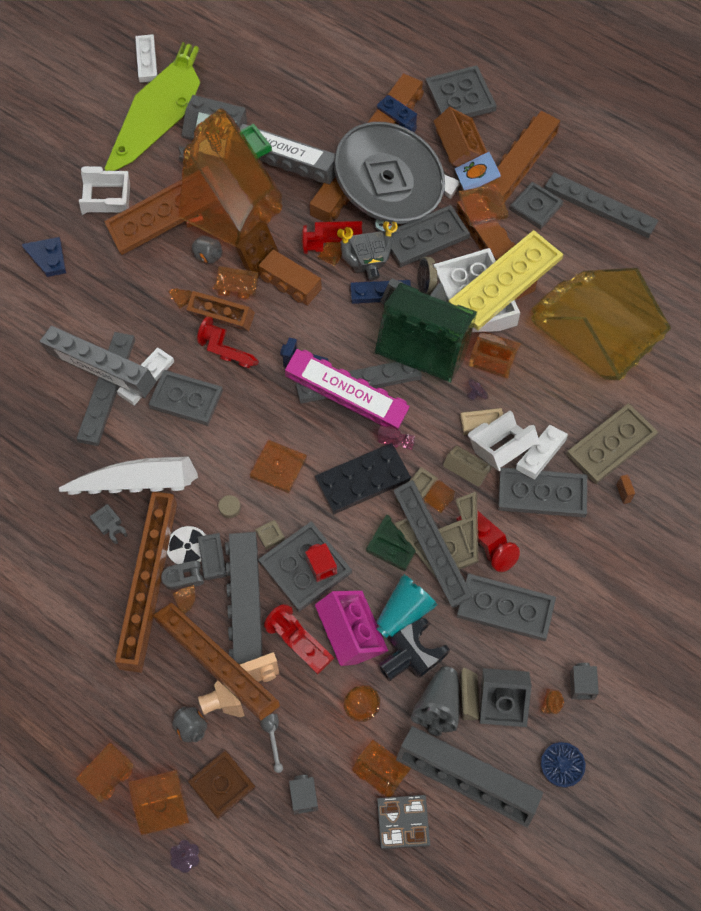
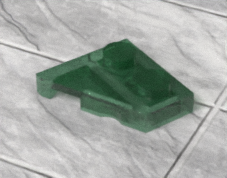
(391, 546)

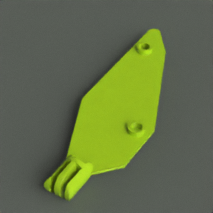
(156, 109)

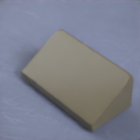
(467, 465)
(469, 695)

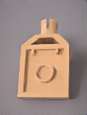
(261, 669)

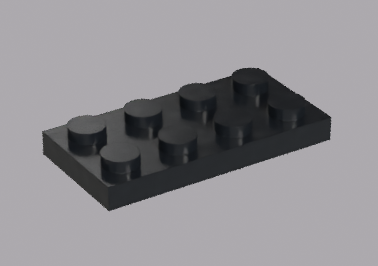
(362, 478)

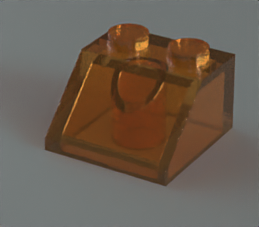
(159, 802)

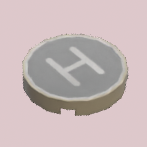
(426, 275)

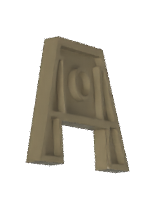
(460, 536)

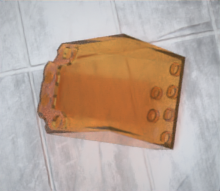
(225, 182)

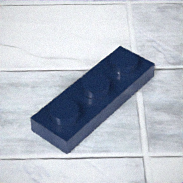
(370, 291)

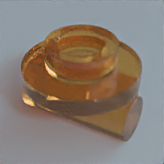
(552, 702)

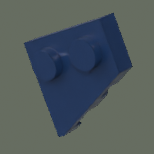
(47, 255)

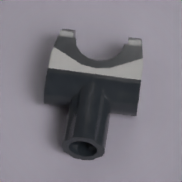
(411, 653)

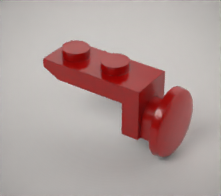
(325, 233)
(216, 336)
(498, 551)
(297, 638)

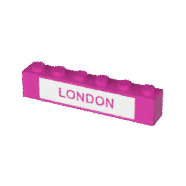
(346, 390)

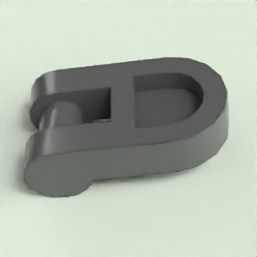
(174, 578)

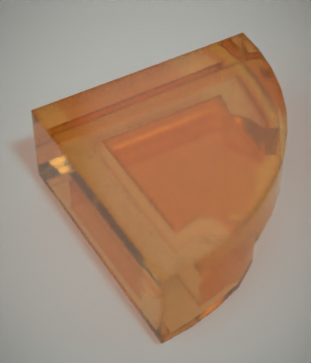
(180, 297)
(185, 598)

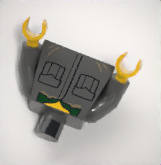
(367, 251)

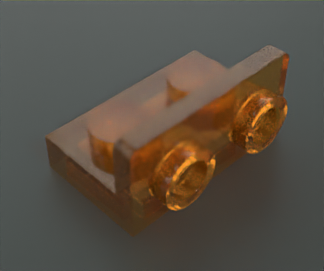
(380, 769)

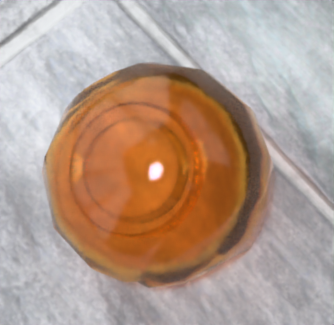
(361, 703)

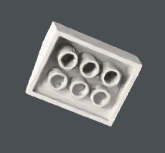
(460, 271)

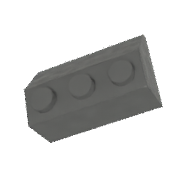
(208, 106)

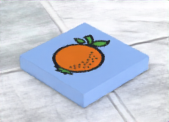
(477, 172)

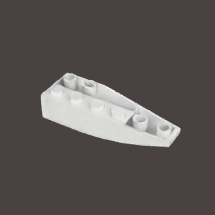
(136, 476)

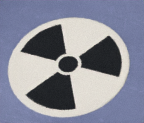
(184, 545)

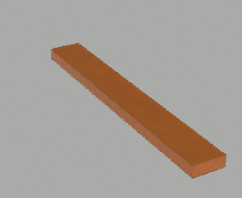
(217, 661)

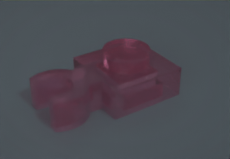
(391, 435)

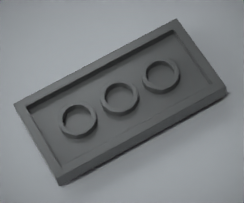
(427, 236)
(548, 494)
(508, 607)

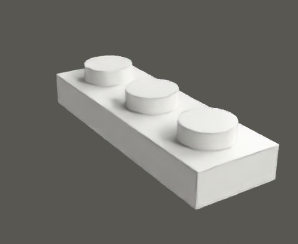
(146, 58)
(156, 363)
(539, 455)

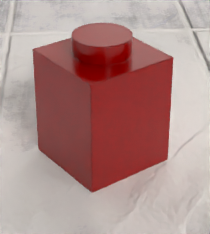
(321, 562)

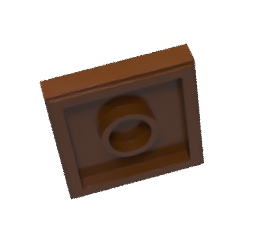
(221, 784)

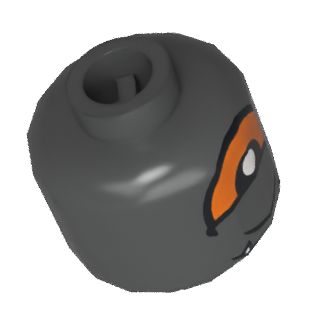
(207, 249)
(189, 724)

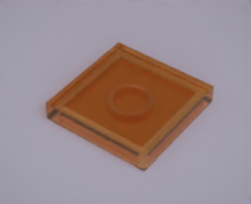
(483, 204)
(278, 466)

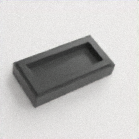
(212, 556)

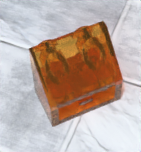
(494, 354)

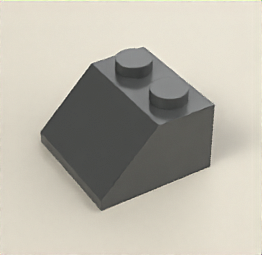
(505, 697)

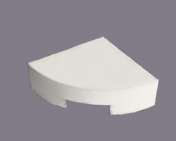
(451, 186)

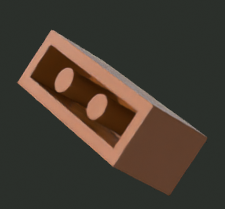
(290, 277)
(221, 311)

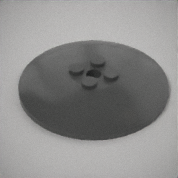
(400, 154)

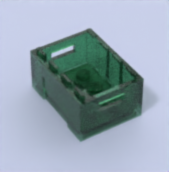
(423, 344)

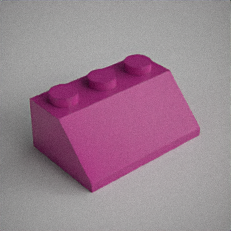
(350, 627)

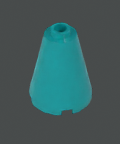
(404, 607)

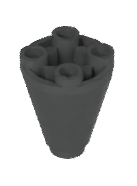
(439, 703)

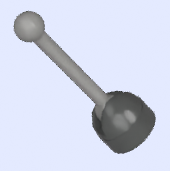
(270, 725)

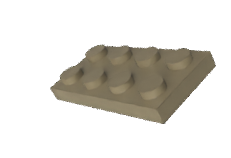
(612, 443)

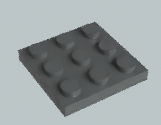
(461, 90)
(291, 572)

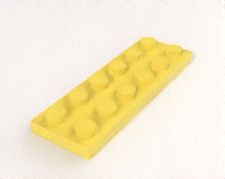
(508, 278)

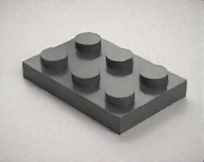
(185, 397)

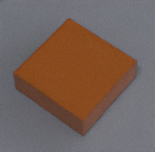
(625, 489)

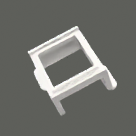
(98, 178)
(488, 435)

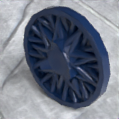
(563, 764)

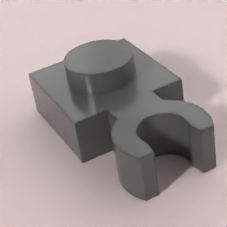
(108, 521)

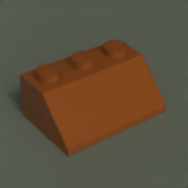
(459, 137)

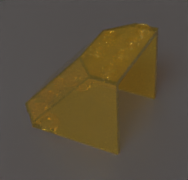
(603, 319)

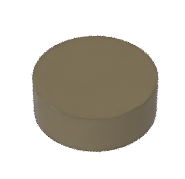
(229, 506)

